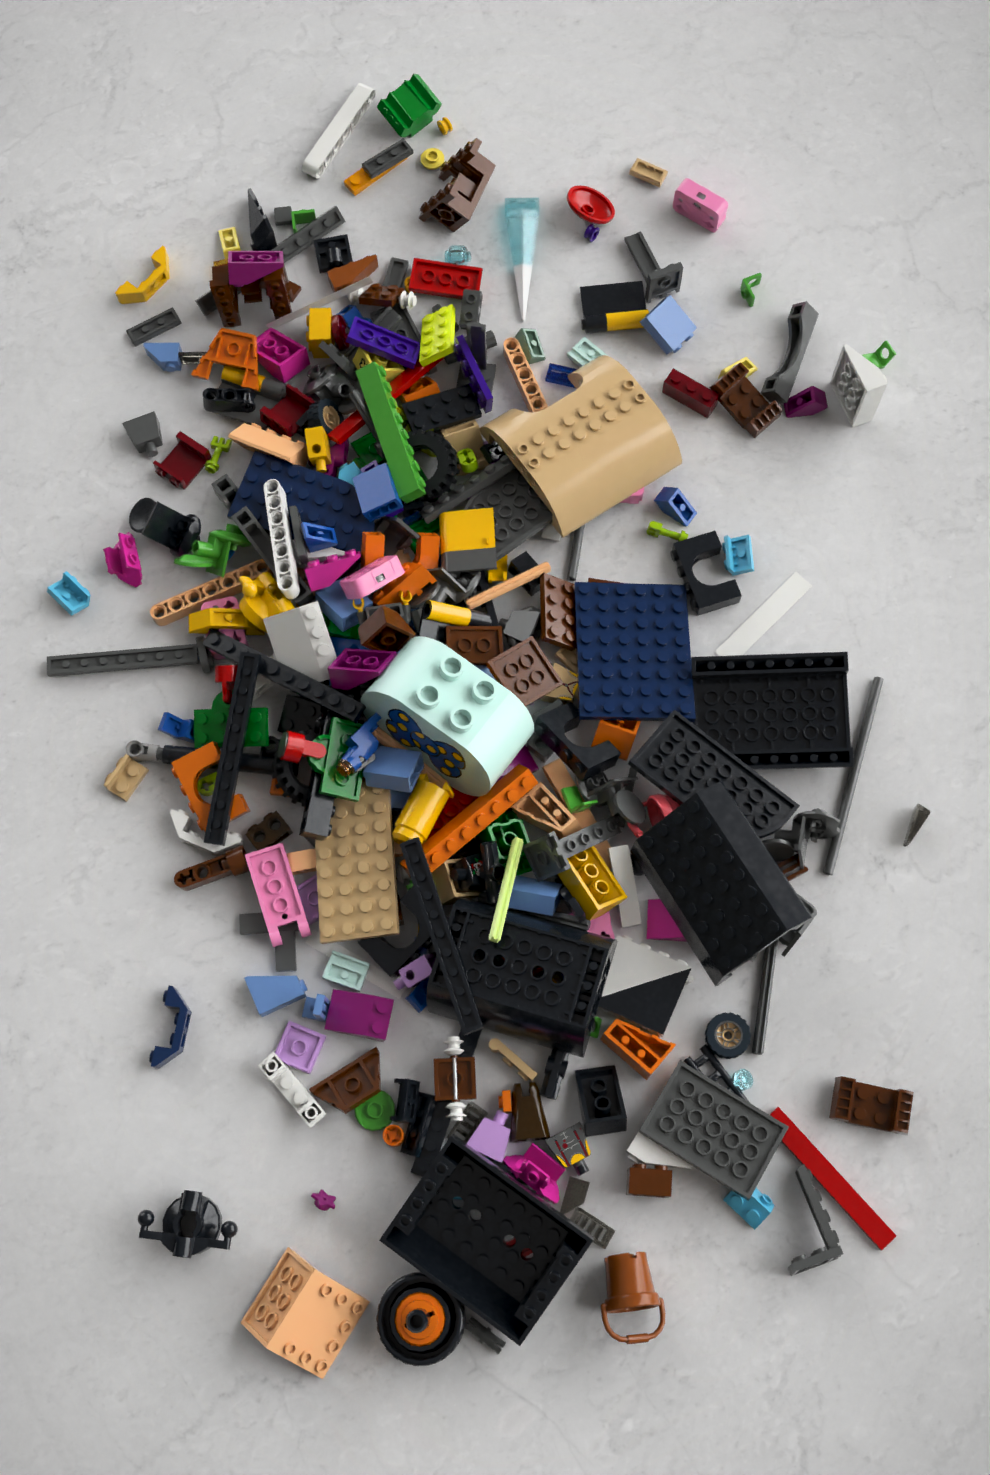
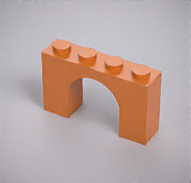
(426, 549)
(189, 770)

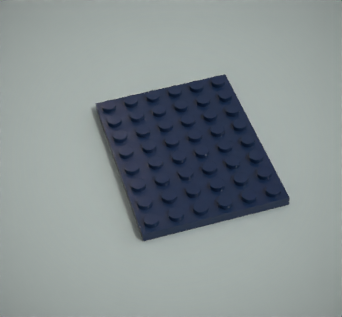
(633, 651)

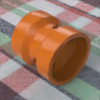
(391, 1133)

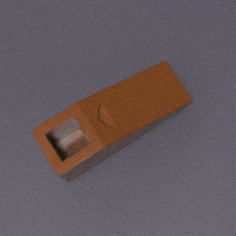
(352, 272)

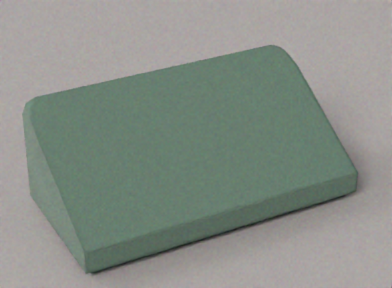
(530, 345)

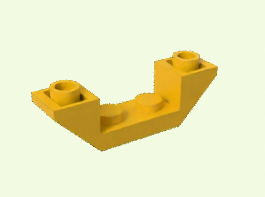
(129, 293)
(221, 618)

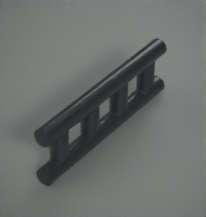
(719, 1073)

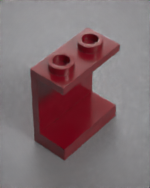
(286, 412)
(183, 461)

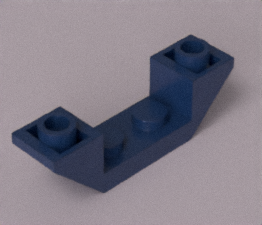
(163, 1055)

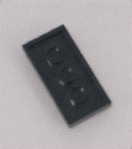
(442, 409)

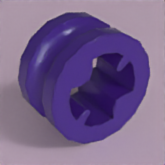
(591, 232)

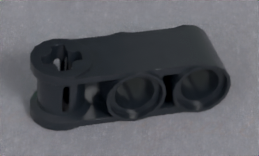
(229, 400)

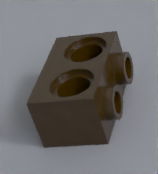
(272, 837)

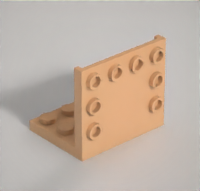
(303, 1314)

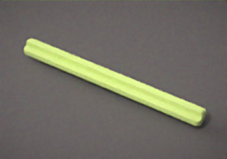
(506, 890)

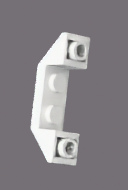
(182, 824)
(292, 1089)

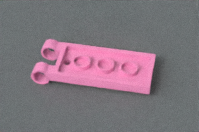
(276, 891)

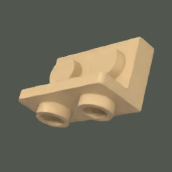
(125, 777)

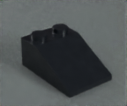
(601, 1101)

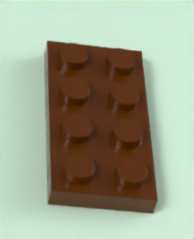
(557, 612)

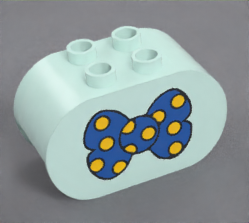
(449, 713)

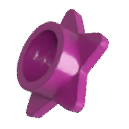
(323, 1200)

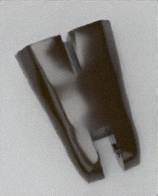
(528, 1116)

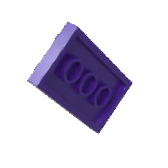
(383, 342)
(471, 370)

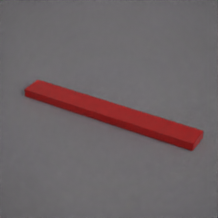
(398, 385)
(834, 1183)

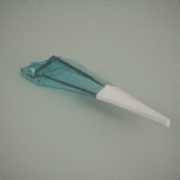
(522, 227)

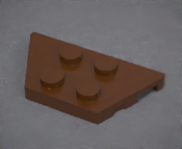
(352, 1083)

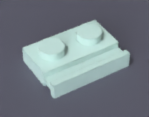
(584, 352)
(346, 971)

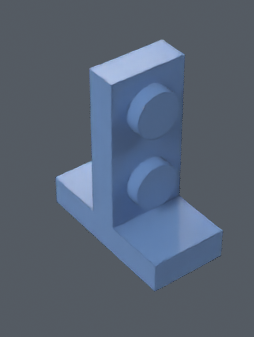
(316, 1008)

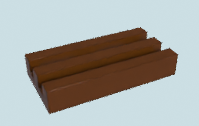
(796, 865)

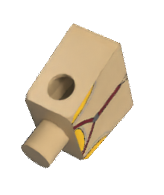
(566, 692)

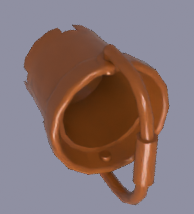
(628, 1290)

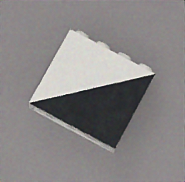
(643, 985)

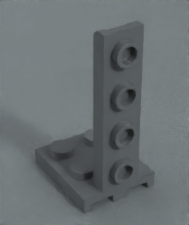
(658, 280)
(388, 319)
(478, 345)
(549, 855)
(821, 1217)

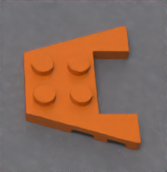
(232, 350)

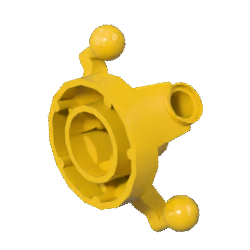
(262, 599)

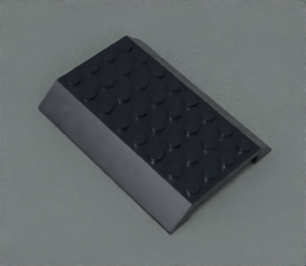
(776, 708)
(718, 881)

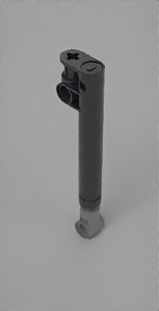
(249, 763)

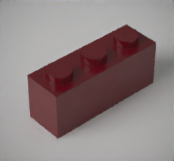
(690, 393)

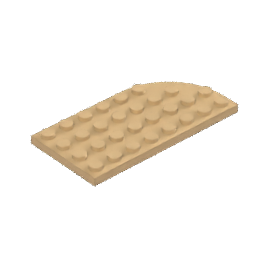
(358, 870)

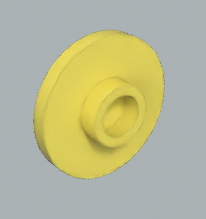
(432, 158)

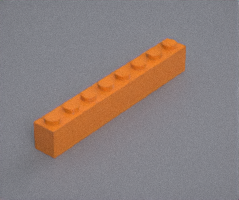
(477, 816)

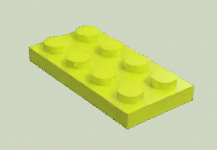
(437, 335)

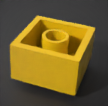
(319, 330)

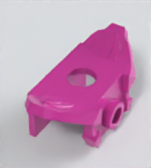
(124, 560)
(537, 1171)

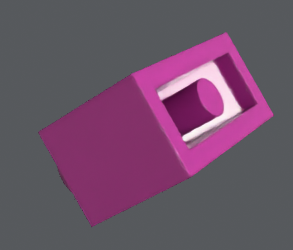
(806, 403)

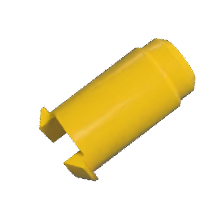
(421, 810)

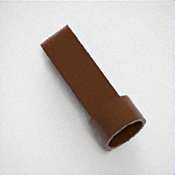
(233, 864)

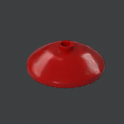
(590, 205)

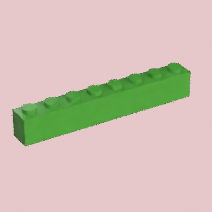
(390, 432)

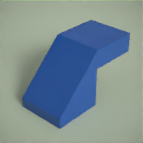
(349, 314)
(177, 727)

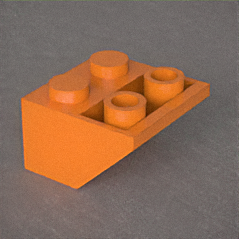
(619, 733)

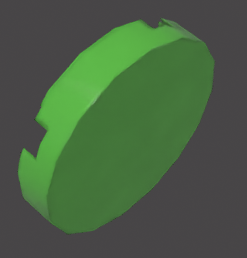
(376, 1112)

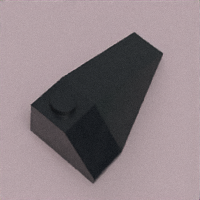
(260, 228)

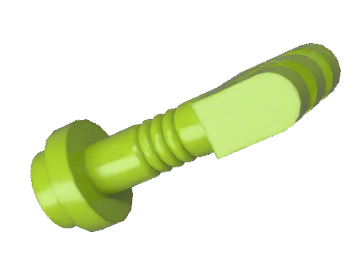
(212, 465)
(655, 529)

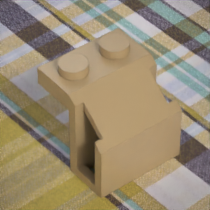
(466, 436)

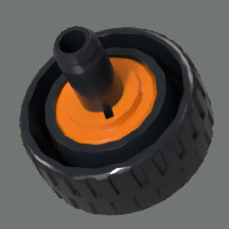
(419, 1320)

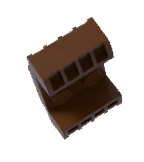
(745, 401)
(871, 1106)

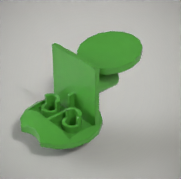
(216, 551)

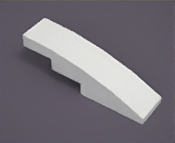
(623, 872)

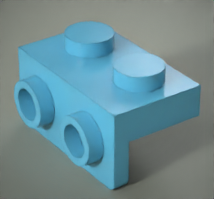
(738, 554)
(70, 594)
(753, 1210)

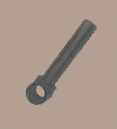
(363, 410)

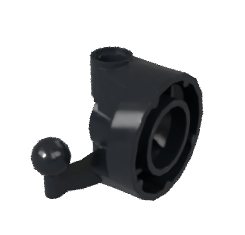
(205, 1234)

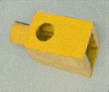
(318, 448)

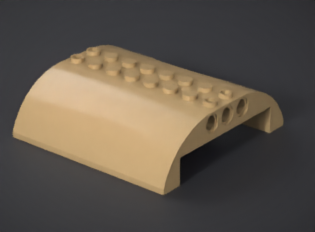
(589, 444)

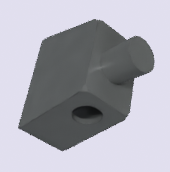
(145, 433)

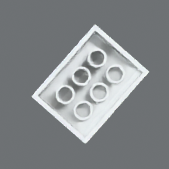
(857, 386)
(302, 640)

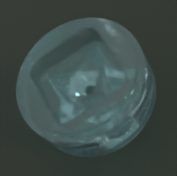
(742, 1079)

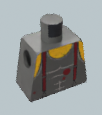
(570, 1148)

